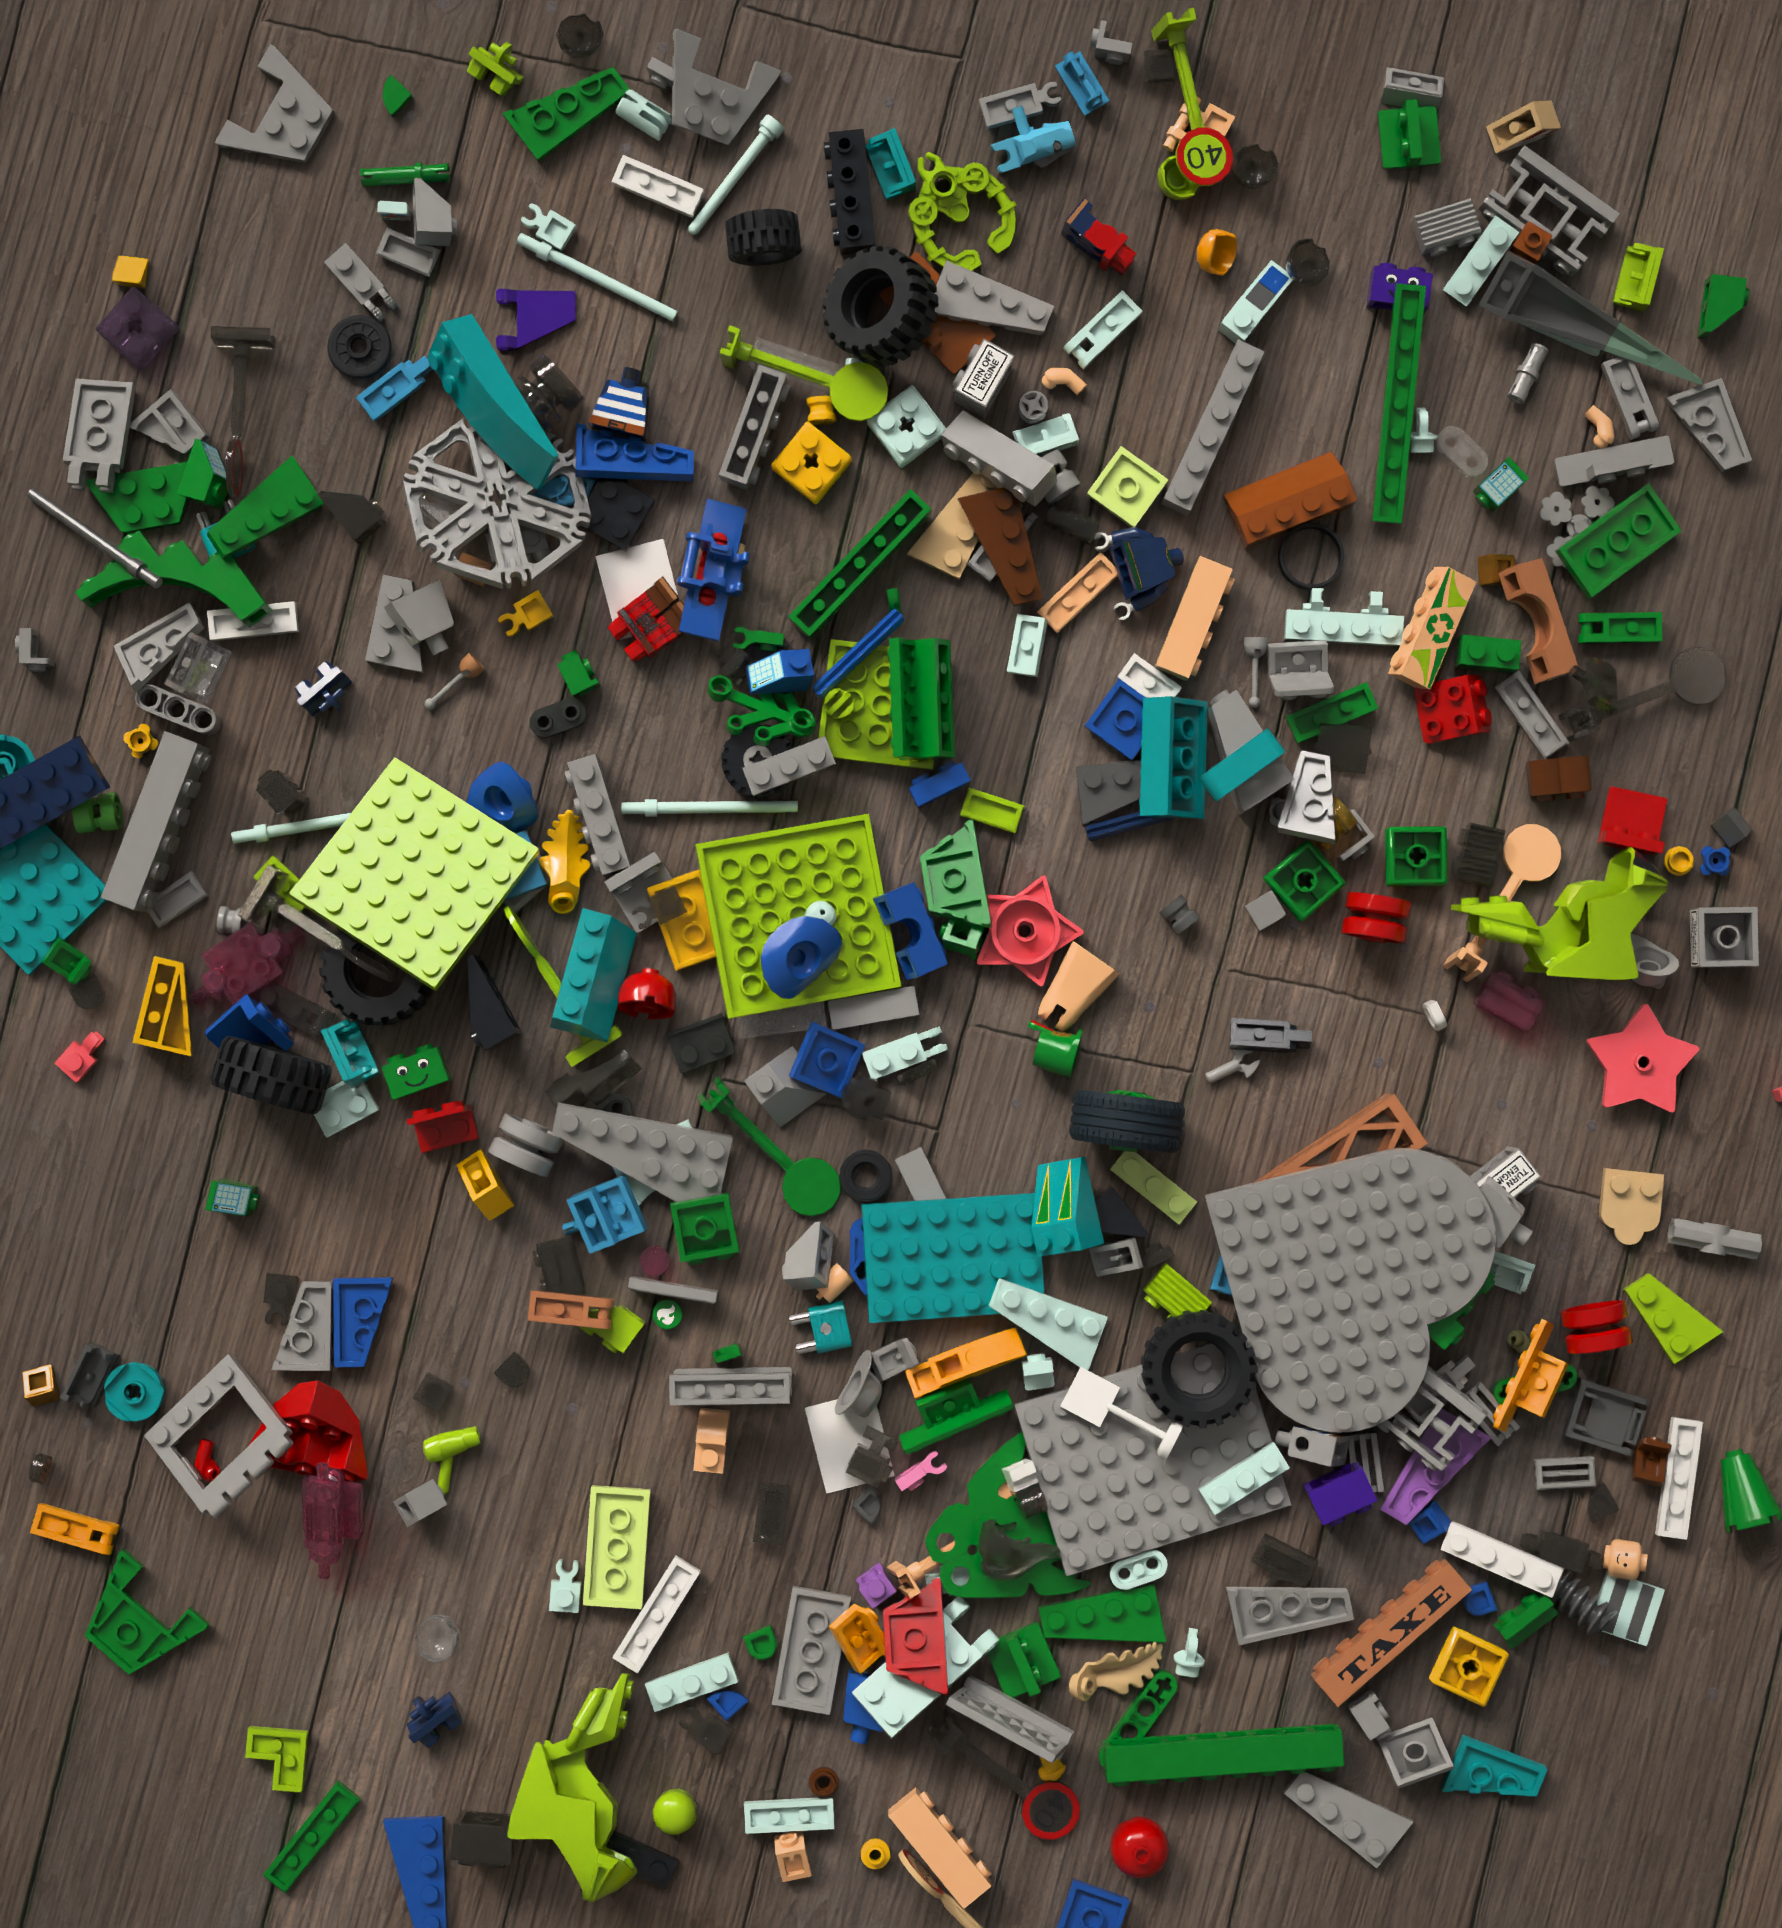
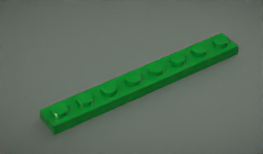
(1398, 403)

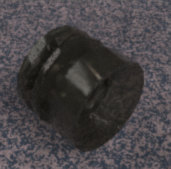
(548, 392)

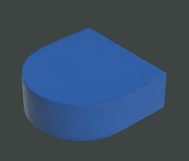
(1479, 1600)

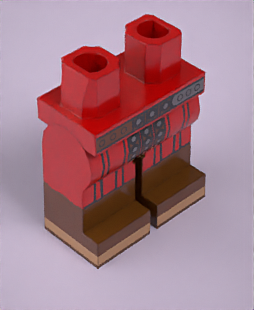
(642, 621)

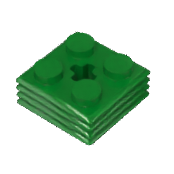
(1430, 842)
(1323, 882)

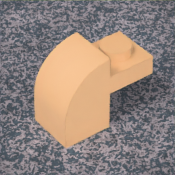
(711, 1440)

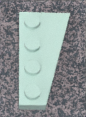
(1058, 1324)

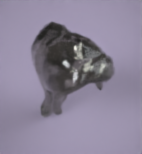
(1009, 1558)

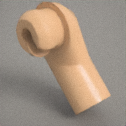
(1063, 376)

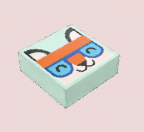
(394, 211)

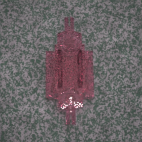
(245, 963)
(330, 1514)

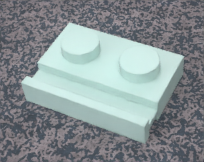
(345, 1107)

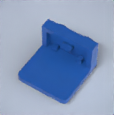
(250, 1022)

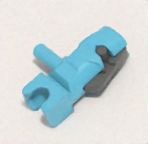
(1036, 145)

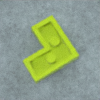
(288, 1750)

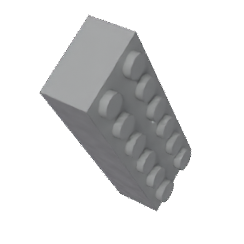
(156, 823)

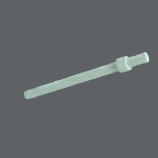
(547, 252)
(652, 807)
(263, 833)

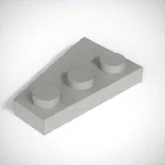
(386, 642)
(309, 1330)

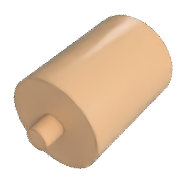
(838, 1282)

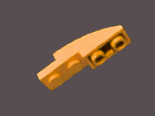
(965, 1362)

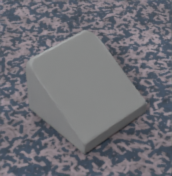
(1265, 910)

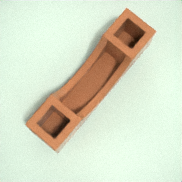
(1531, 589)

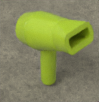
(445, 1446)

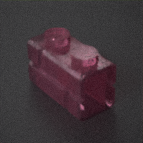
(1509, 1002)

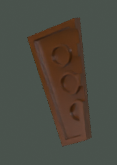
(1003, 535)

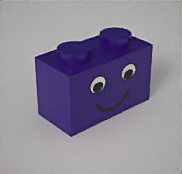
(1383, 283)

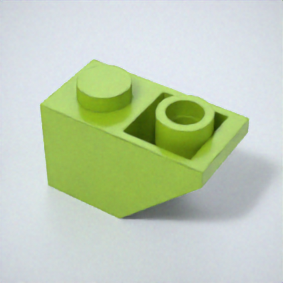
(623, 1329)

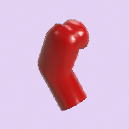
(204, 1462)

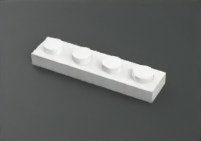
(1679, 1478)
(1502, 1559)
(656, 1614)

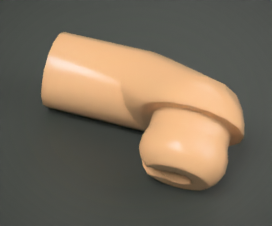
(1604, 427)

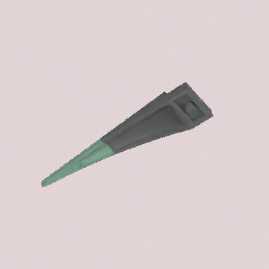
(1541, 301)

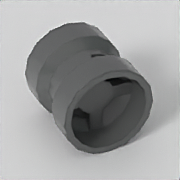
(1179, 914)

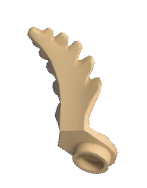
(1116, 1672)

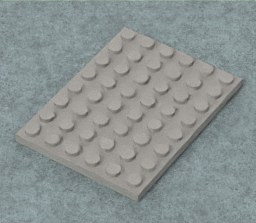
(1112, 1489)

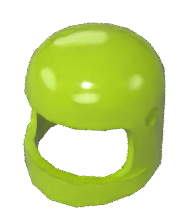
(675, 1811)

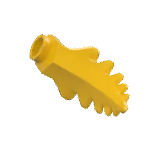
(564, 862)

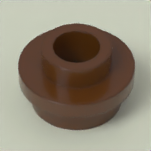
(823, 1791)

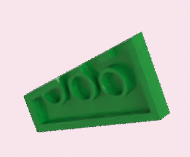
(1106, 1616)

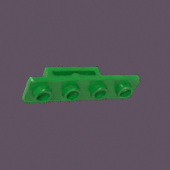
(951, 1412)

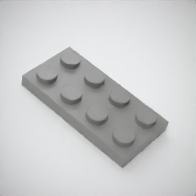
(809, 1651)

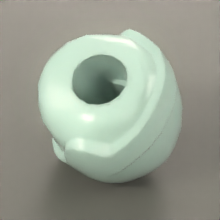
(822, 910)

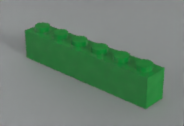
(860, 564)

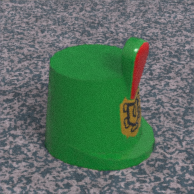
(1055, 1049)

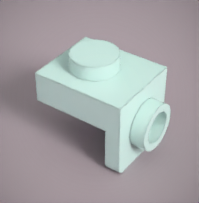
(1038, 1372)

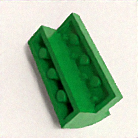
(921, 699)

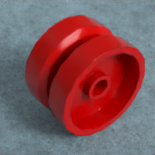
(1376, 917)
(1596, 1327)

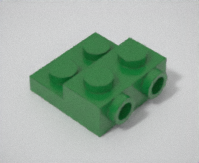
(705, 1228)

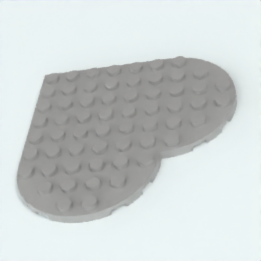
(1346, 1273)

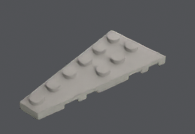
(662, 1155)

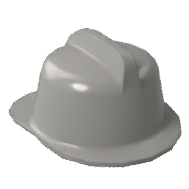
(1652, 963)
(862, 1389)

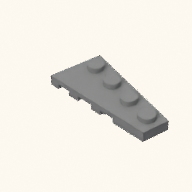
(982, 300)
(1280, 1611)
(1355, 1820)

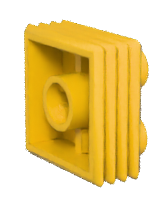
(811, 482)
(1474, 1684)

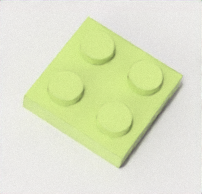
(1127, 487)

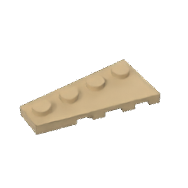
(950, 537)

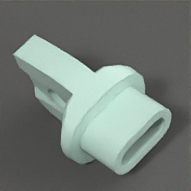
(1422, 439)
(1189, 1660)

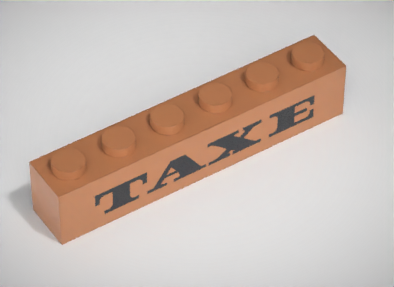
(1390, 1631)

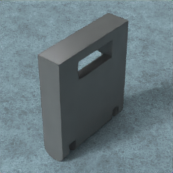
(1608, 1419)

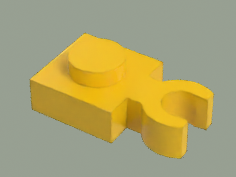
(530, 611)

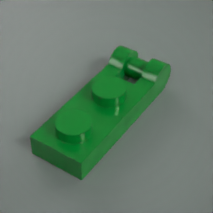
(1621, 627)

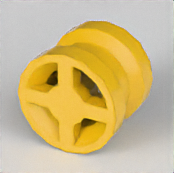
(821, 410)

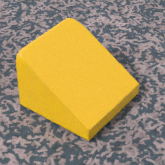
(130, 272)

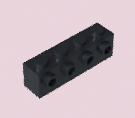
(851, 190)

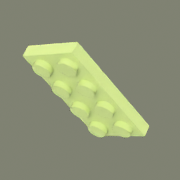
(616, 1547)

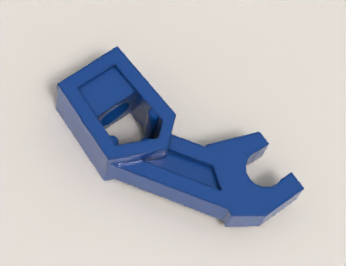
(857, 1253)

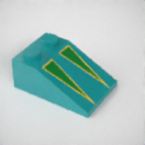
(1064, 1208)

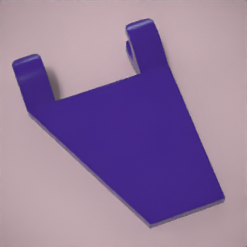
(537, 315)

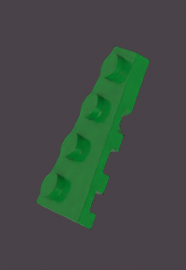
(560, 116)
(267, 509)

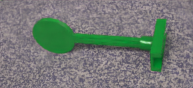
(808, 1185)

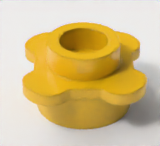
(132, 738)

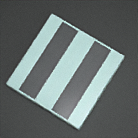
(1636, 1607)

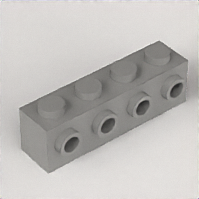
(753, 427)
(999, 458)
(599, 814)

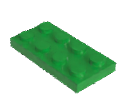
(1618, 540)

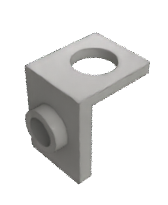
(1359, 847)

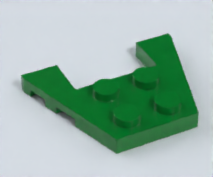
(127, 1629)

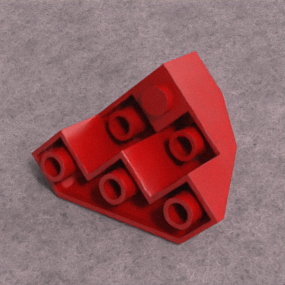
(322, 1432)

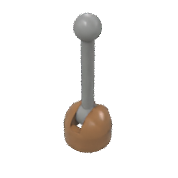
(469, 667)

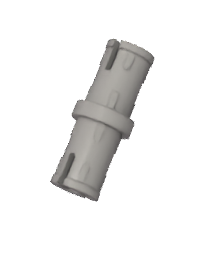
(1527, 373)

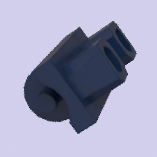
(325, 691)
(431, 1714)

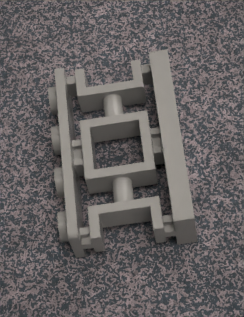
(1561, 192)
(1432, 1385)
(730, 1386)

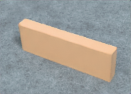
(1078, 592)

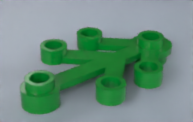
(765, 710)

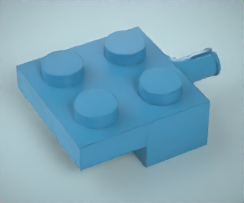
(605, 1214)

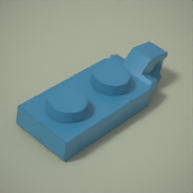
(394, 388)

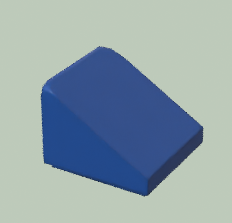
(1430, 1522)

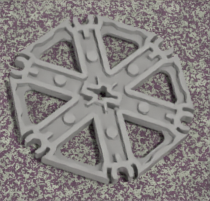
(475, 516)

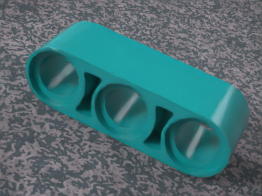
(1241, 764)

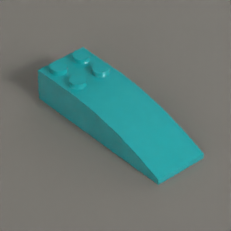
(490, 399)

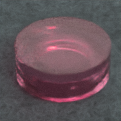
(655, 1260)

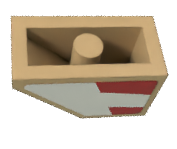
(1523, 126)

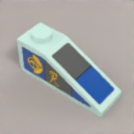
(1255, 303)

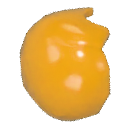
(1217, 251)

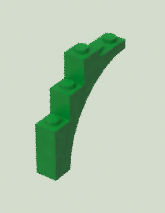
(183, 568)

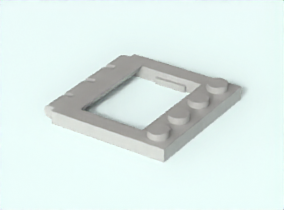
(253, 1460)

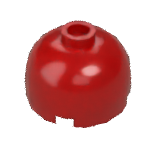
(647, 994)
(1139, 1847)

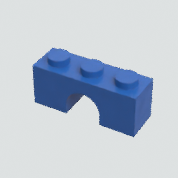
(924, 950)

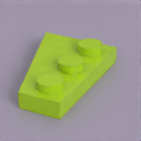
(1669, 1318)

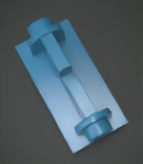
(1081, 82)

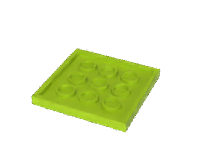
(868, 729)

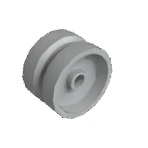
(525, 1147)

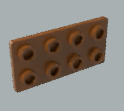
(949, 339)

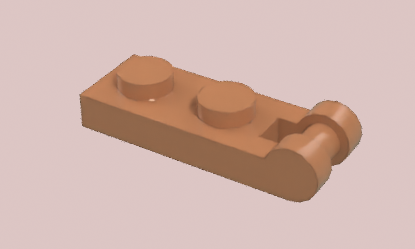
(569, 1309)

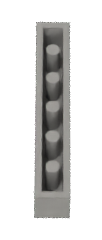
(1212, 428)

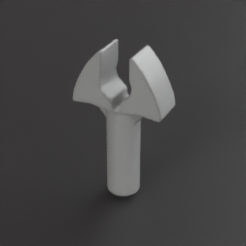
(1232, 1066)

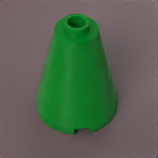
(1745, 1493)

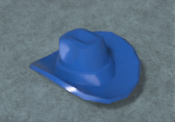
(504, 797)
(799, 954)

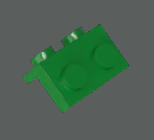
(1525, 1619)

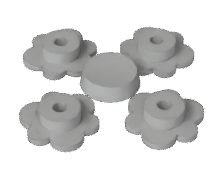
(1577, 522)

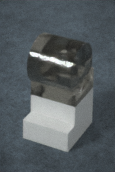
(1025, 1488)

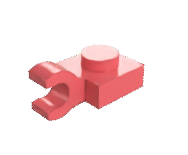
(78, 1058)

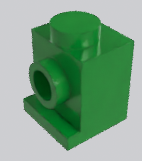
(577, 674)
(953, 929)

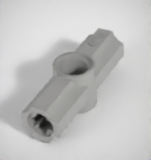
(1714, 1238)

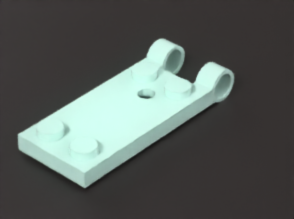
(896, 1701)

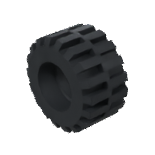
(763, 237)

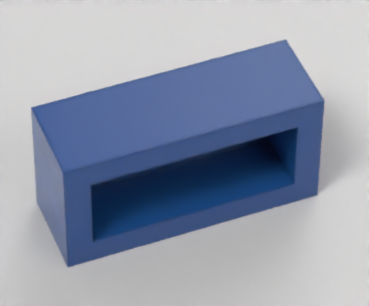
(948, 780)

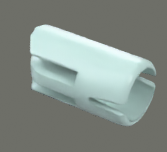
(644, 114)

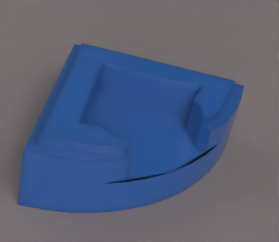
(727, 1702)

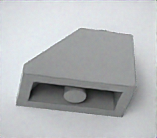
(431, 216)
(809, 1259)

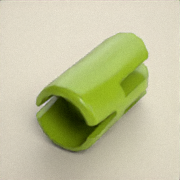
(839, 704)

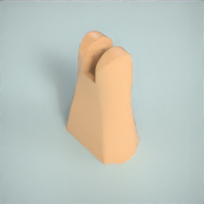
(1076, 985)

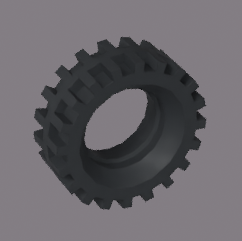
(1213, 1405)

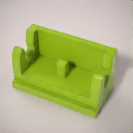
(1638, 276)

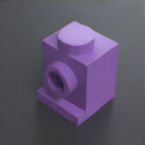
(876, 1585)

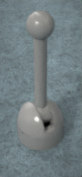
(1255, 648)

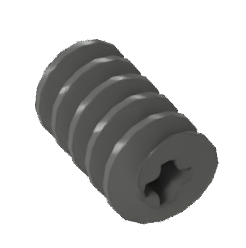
(1582, 1605)

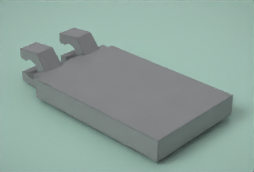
(98, 431)

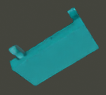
(890, 164)
(350, 1052)

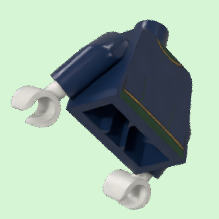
(1141, 565)

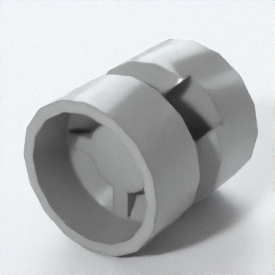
(1066, 479)

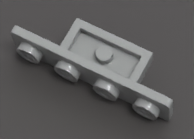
(1614, 461)

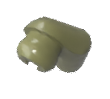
(1519, 1341)

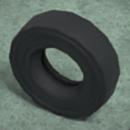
(871, 1193)

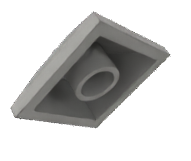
(779, 1093)

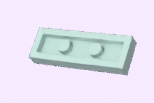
(1481, 260)
(1243, 1478)
(691, 1682)
(789, 1815)

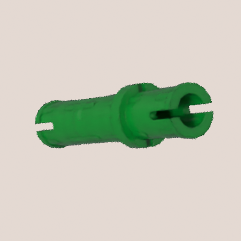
(405, 174)

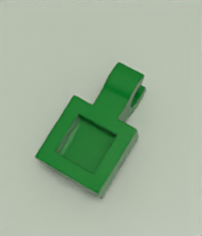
(766, 640)

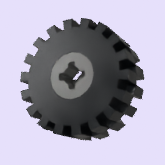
(740, 753)

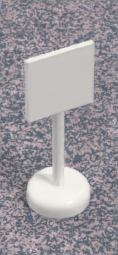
(1093, 1398)

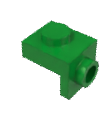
(68, 961)

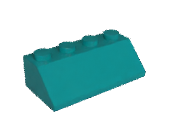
(1173, 757)
(593, 976)

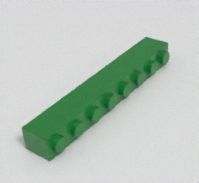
(1223, 1754)

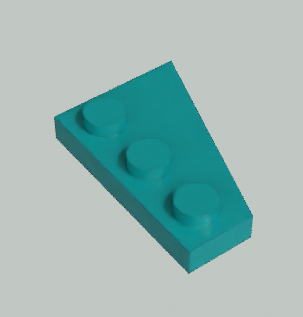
(1492, 1769)

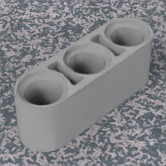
(166, 703)

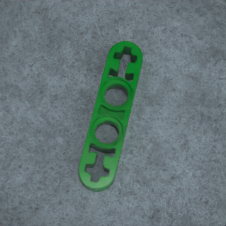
(1132, 1715)

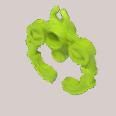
(954, 204)

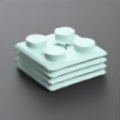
(901, 444)

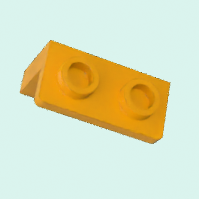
(859, 1637)

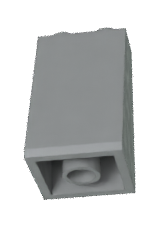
(1232, 728)

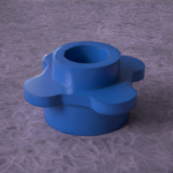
(1721, 855)

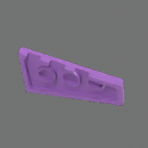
(1418, 1482)

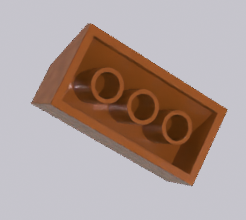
(1290, 499)

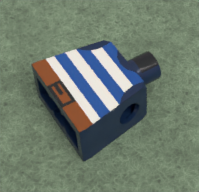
(623, 406)

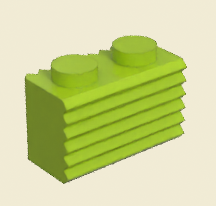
(1174, 1293)

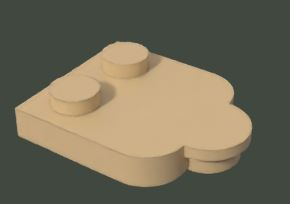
(1630, 1203)

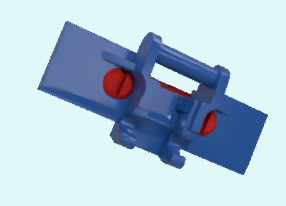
(717, 571)

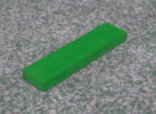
(311, 1836)

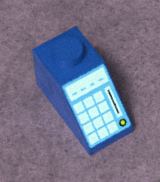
(781, 672)

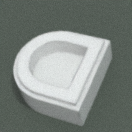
(1434, 1015)

